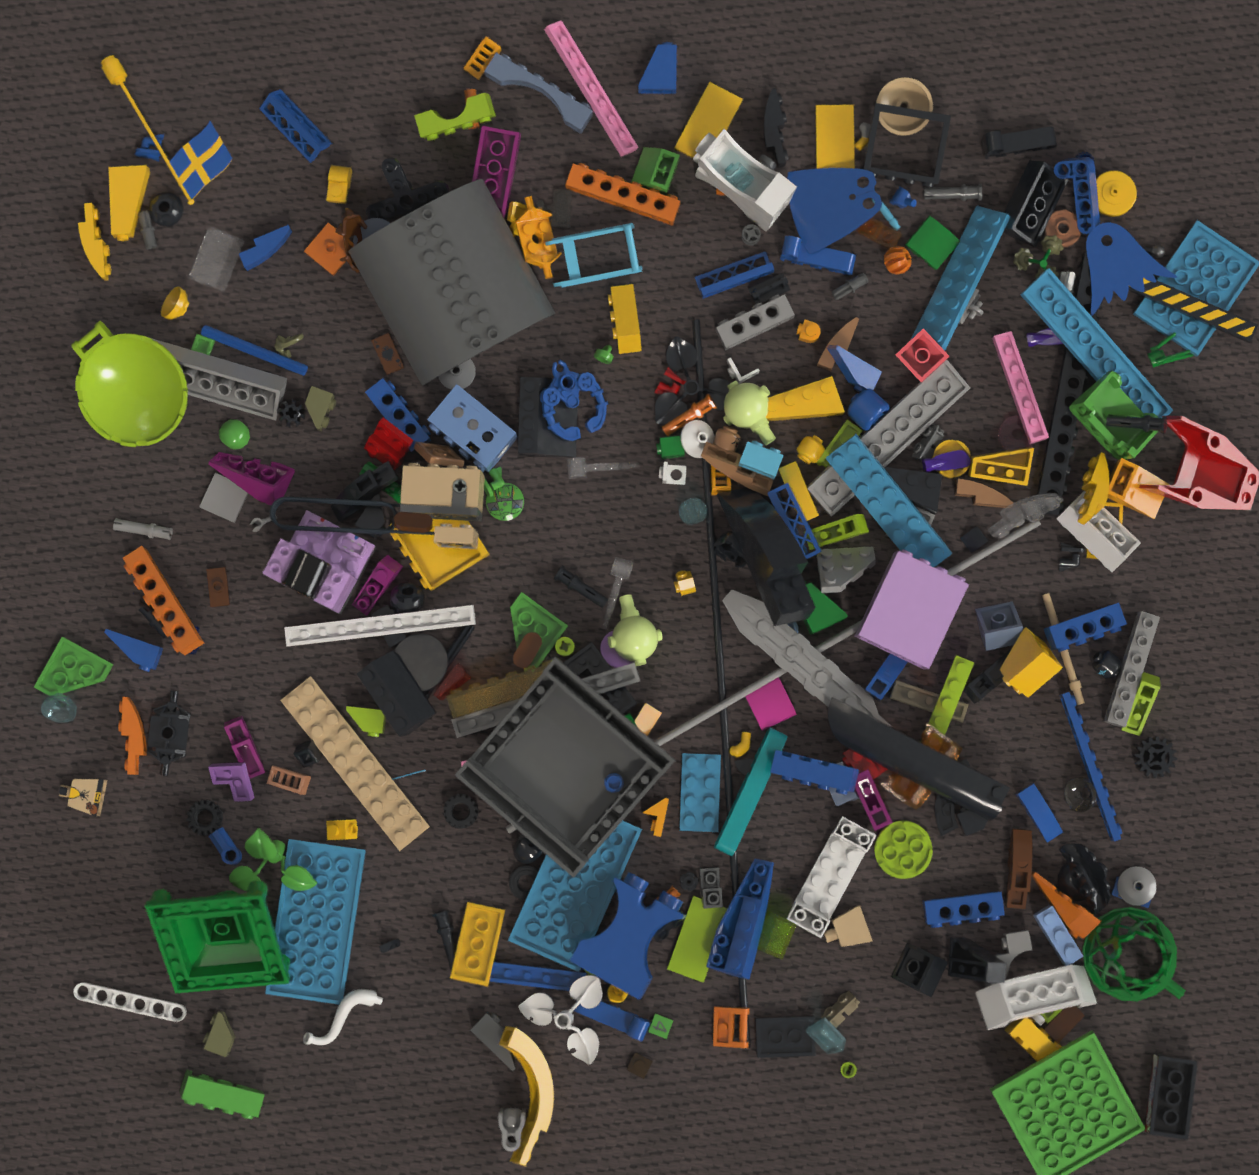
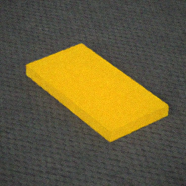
(711, 115)
(835, 136)
(477, 944)

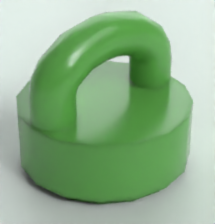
(604, 354)

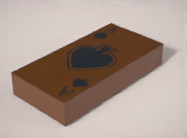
(387, 354)

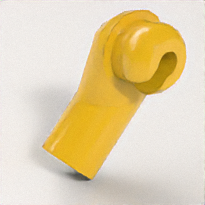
(743, 746)

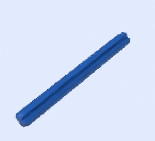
(254, 350)

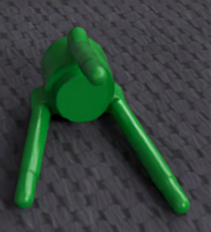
(1158, 357)

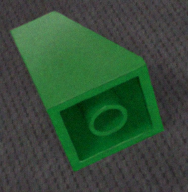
(825, 613)

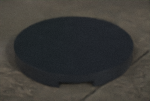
(424, 659)

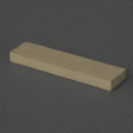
(923, 699)

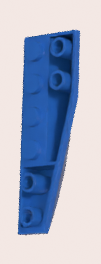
(742, 924)

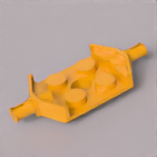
(537, 223)

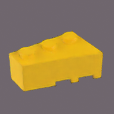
(625, 318)
(1003, 466)

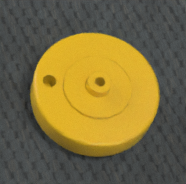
(1115, 193)

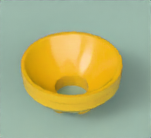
(175, 304)

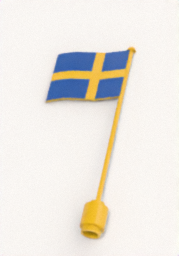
(197, 160)

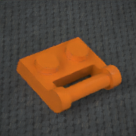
(724, 1027)

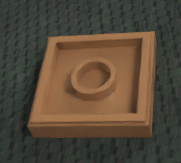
(438, 454)

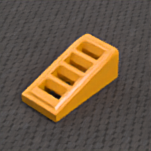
(481, 48)
(719, 489)

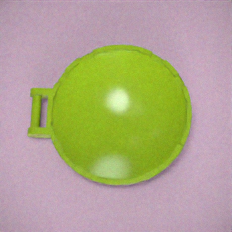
(129, 387)

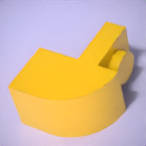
(339, 183)

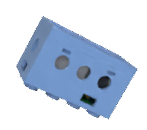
(467, 421)

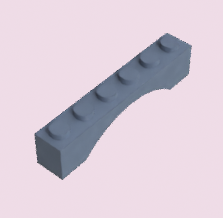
(505, 72)

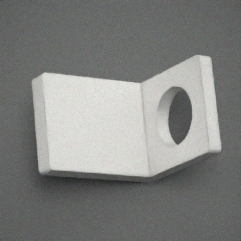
(733, 372)
(665, 473)

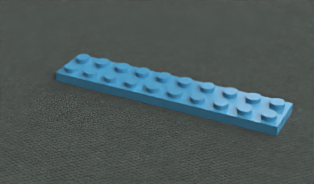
(1089, 341)

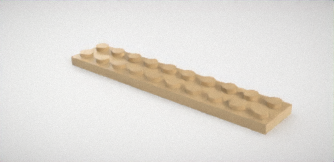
(355, 763)

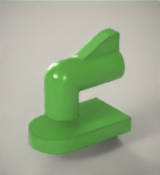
(498, 482)

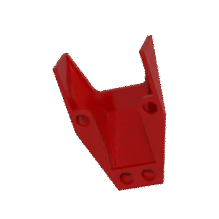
(1210, 472)

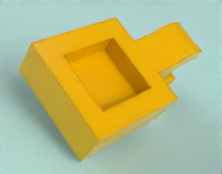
(515, 211)

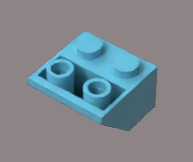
(761, 459)

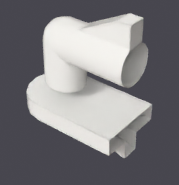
(1068, 280)

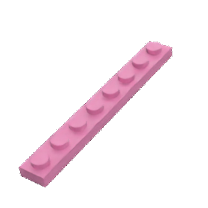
(591, 88)

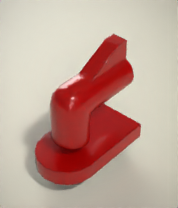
(664, 388)

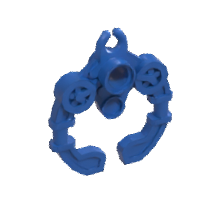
(570, 396)

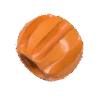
(897, 260)

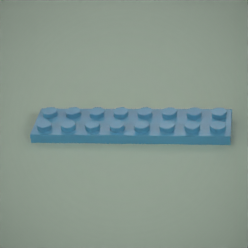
(962, 274)
(887, 501)

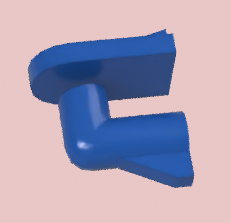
(145, 152)

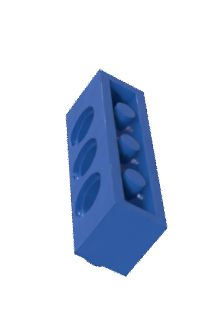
(383, 389)
(1114, 620)
(992, 899)

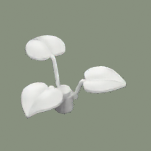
(588, 993)

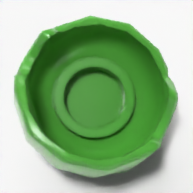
(234, 434)

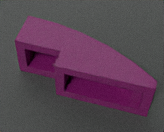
(244, 746)

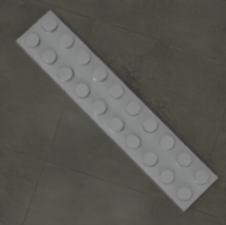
(895, 430)

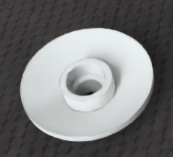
(691, 437)

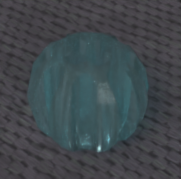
(693, 511)

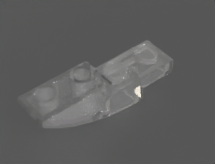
(1030, 508)

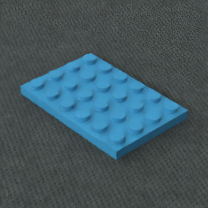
(1206, 269)

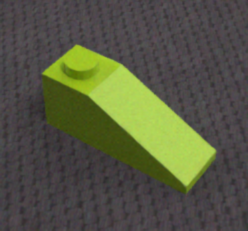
(839, 530)
(1143, 702)

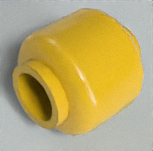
(810, 449)

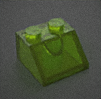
(776, 935)

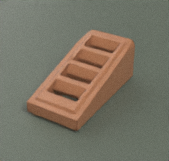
(305, 779)

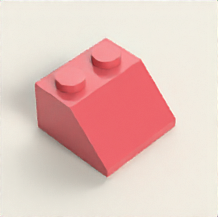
(922, 355)

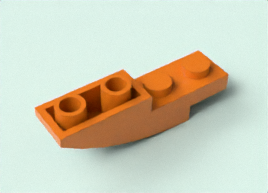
(132, 726)

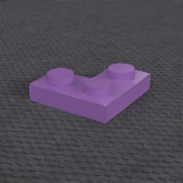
(235, 775)

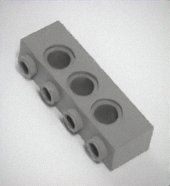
(783, 313)

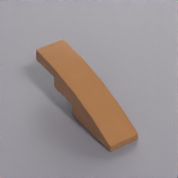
(727, 463)

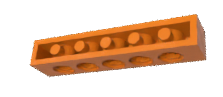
(611, 196)
(190, 639)

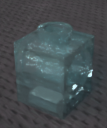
(738, 176)

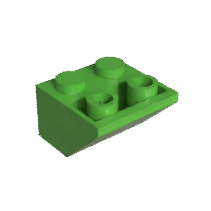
(656, 169)

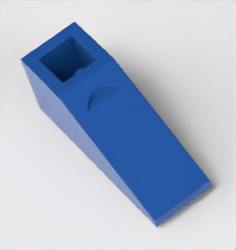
(885, 677)

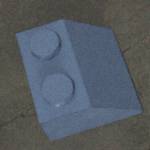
(999, 625)

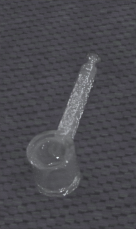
(578, 468)
(621, 570)

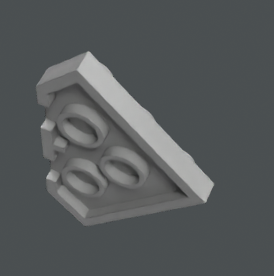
(842, 566)

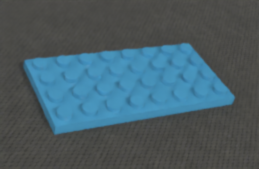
(570, 909)
(319, 923)

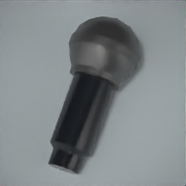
(1156, 251)

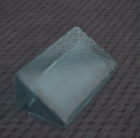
(827, 1036)

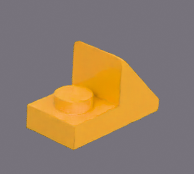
(658, 810)

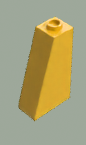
(127, 192)

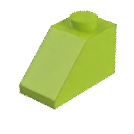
(368, 720)

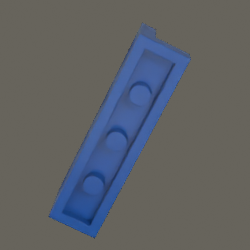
(297, 122)
(736, 280)
(780, 507)

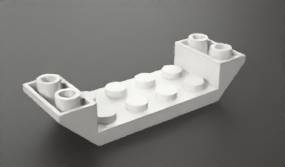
(830, 876)
(1035, 995)

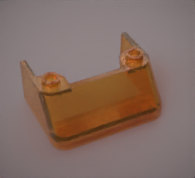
(910, 792)

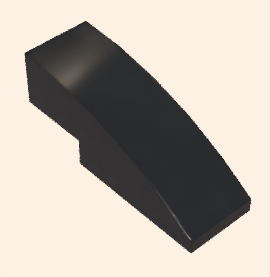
(986, 680)

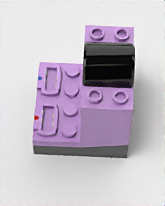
(321, 563)

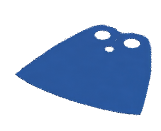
(823, 204)

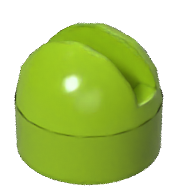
(844, 1068)

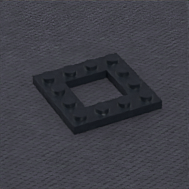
(591, 659)

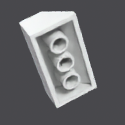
(1100, 535)

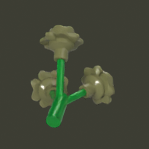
(1024, 258)

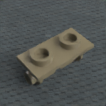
(846, 1003)

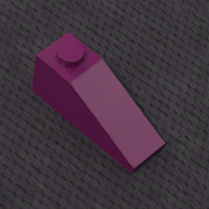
(872, 801)

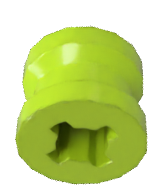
(565, 649)

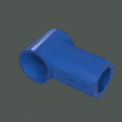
(224, 845)

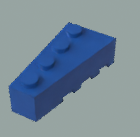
(814, 771)

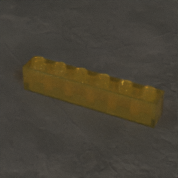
(494, 692)

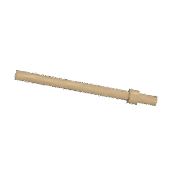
(1074, 684)

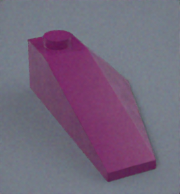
(258, 480)

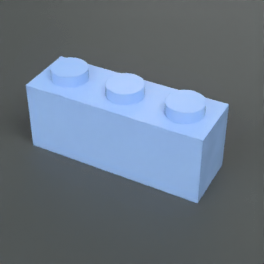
(1058, 935)

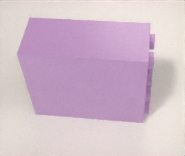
(912, 609)

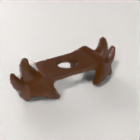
(349, 227)

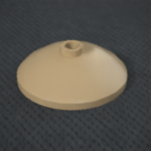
(911, 93)

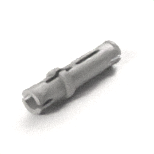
(150, 530)

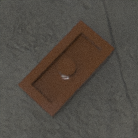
(218, 587)

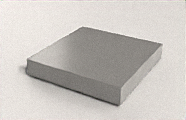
(224, 498)

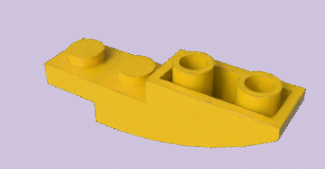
(95, 249)
(1096, 487)

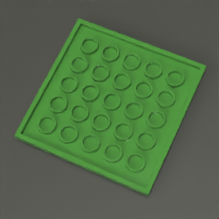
(1068, 1107)

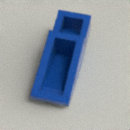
(265, 247)
(1039, 812)

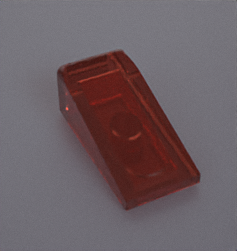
(453, 681)

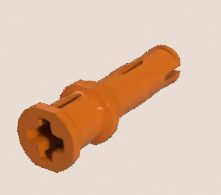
(697, 410)

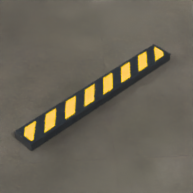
(1198, 309)

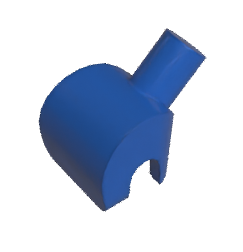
(902, 199)

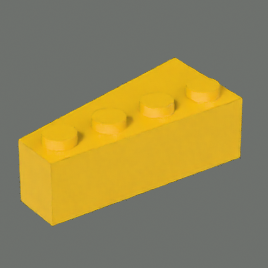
(1031, 1038)

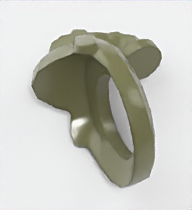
(282, 343)

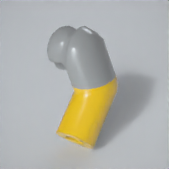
(862, 142)

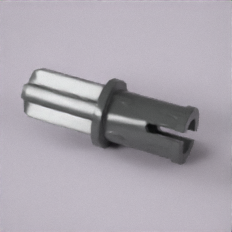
(147, 230)
(850, 286)

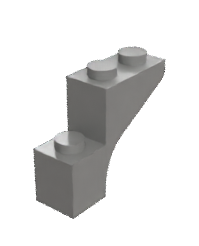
(1014, 944)

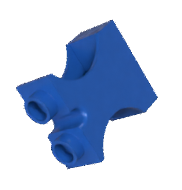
(622, 949)

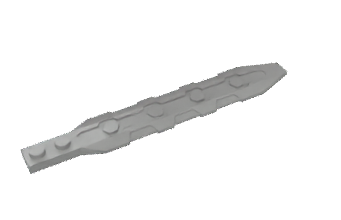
(796, 655)

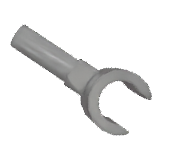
(260, 522)

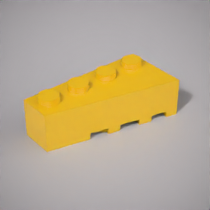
(807, 401)

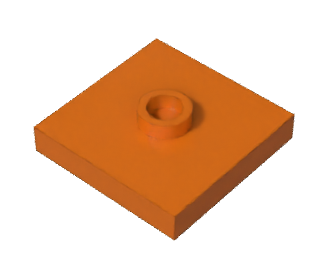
(328, 249)

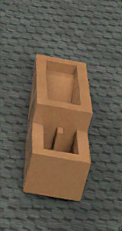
(842, 339)
(981, 494)

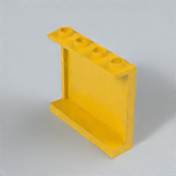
(434, 562)

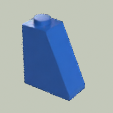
(661, 71)

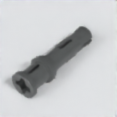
(963, 192)

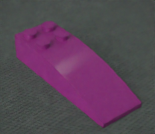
(497, 163)

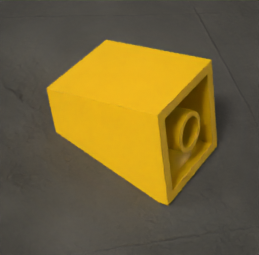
(1029, 664)

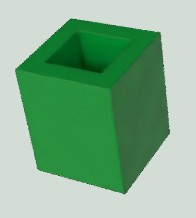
(670, 447)

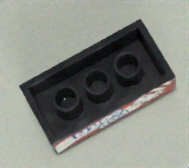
(1171, 1096)

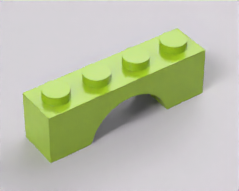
(477, 109)

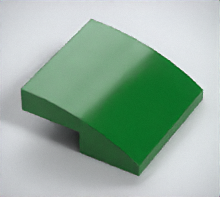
(932, 242)

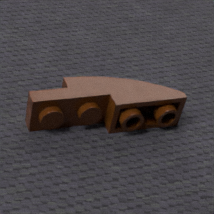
(1019, 868)

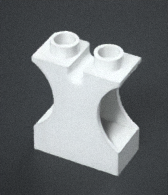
(763, 198)

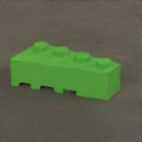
(221, 1095)

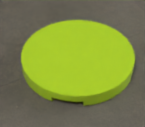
(903, 849)

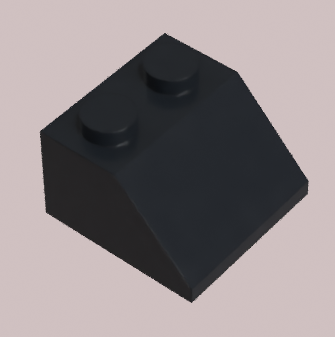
(919, 969)

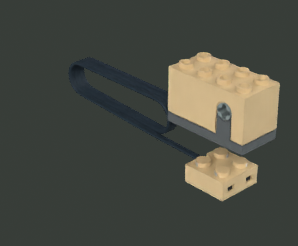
(423, 491)

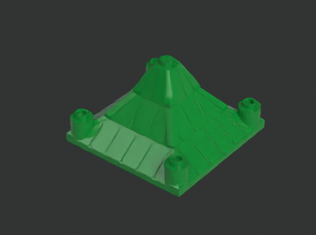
(218, 940)

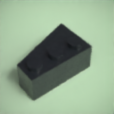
(973, 962)

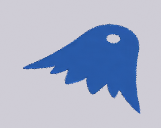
(1119, 264)

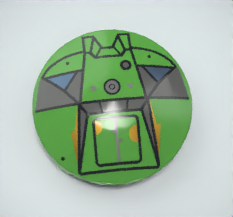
(506, 502)

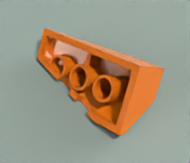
(1073, 916)

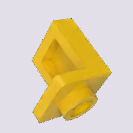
(342, 829)

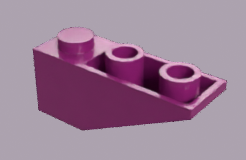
(377, 584)

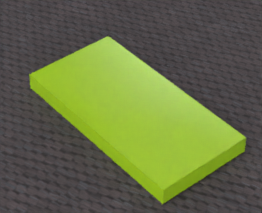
(696, 940)

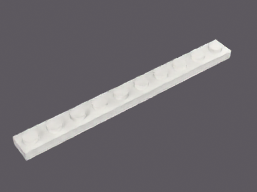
(380, 625)

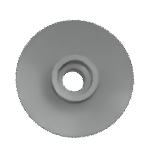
(462, 378)
(1127, 883)

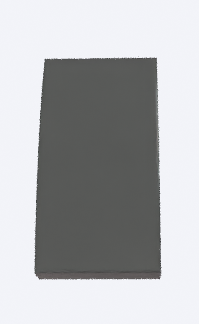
(710, 887)

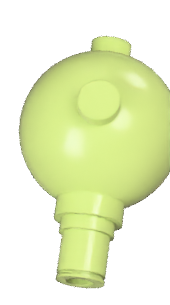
(747, 408)
(634, 635)

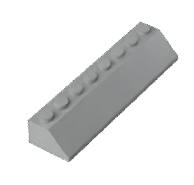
(230, 382)

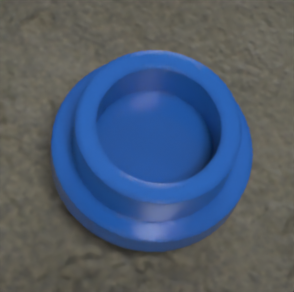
(614, 782)

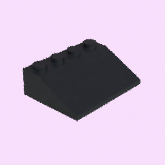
(534, 436)

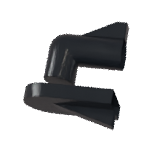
(1075, 561)

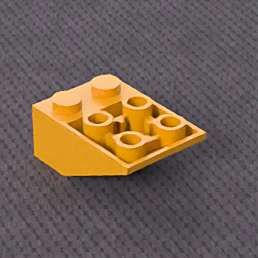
(1125, 489)

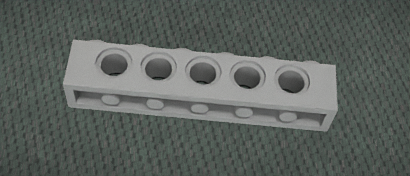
(1132, 669)

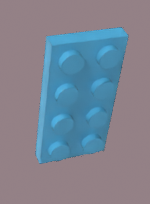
(700, 792)

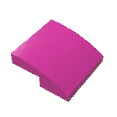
(770, 704)

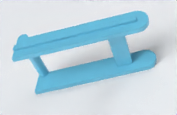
(572, 262)

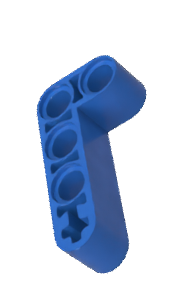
(1081, 195)
(828, 258)
(617, 1018)

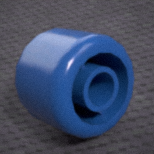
(867, 408)

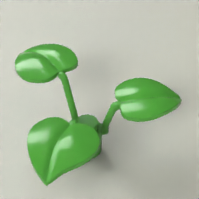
(260, 846)

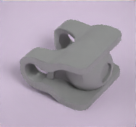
(511, 1124)

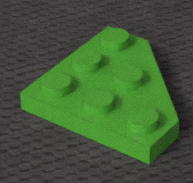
(531, 617)
(72, 669)

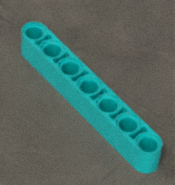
(749, 793)

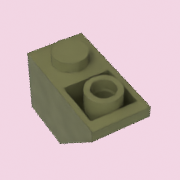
(318, 404)
(221, 1035)

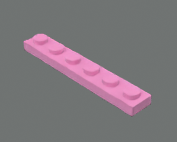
(1020, 387)

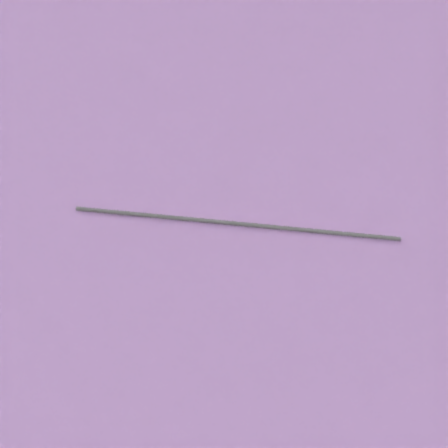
(823, 646)

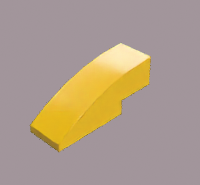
(791, 474)

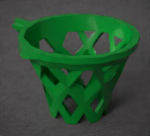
(1122, 992)

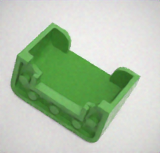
(1108, 398)

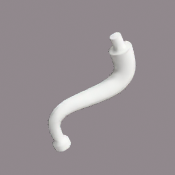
(359, 996)

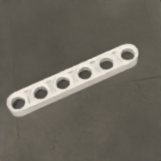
(130, 1002)

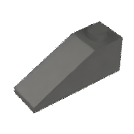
(490, 1032)

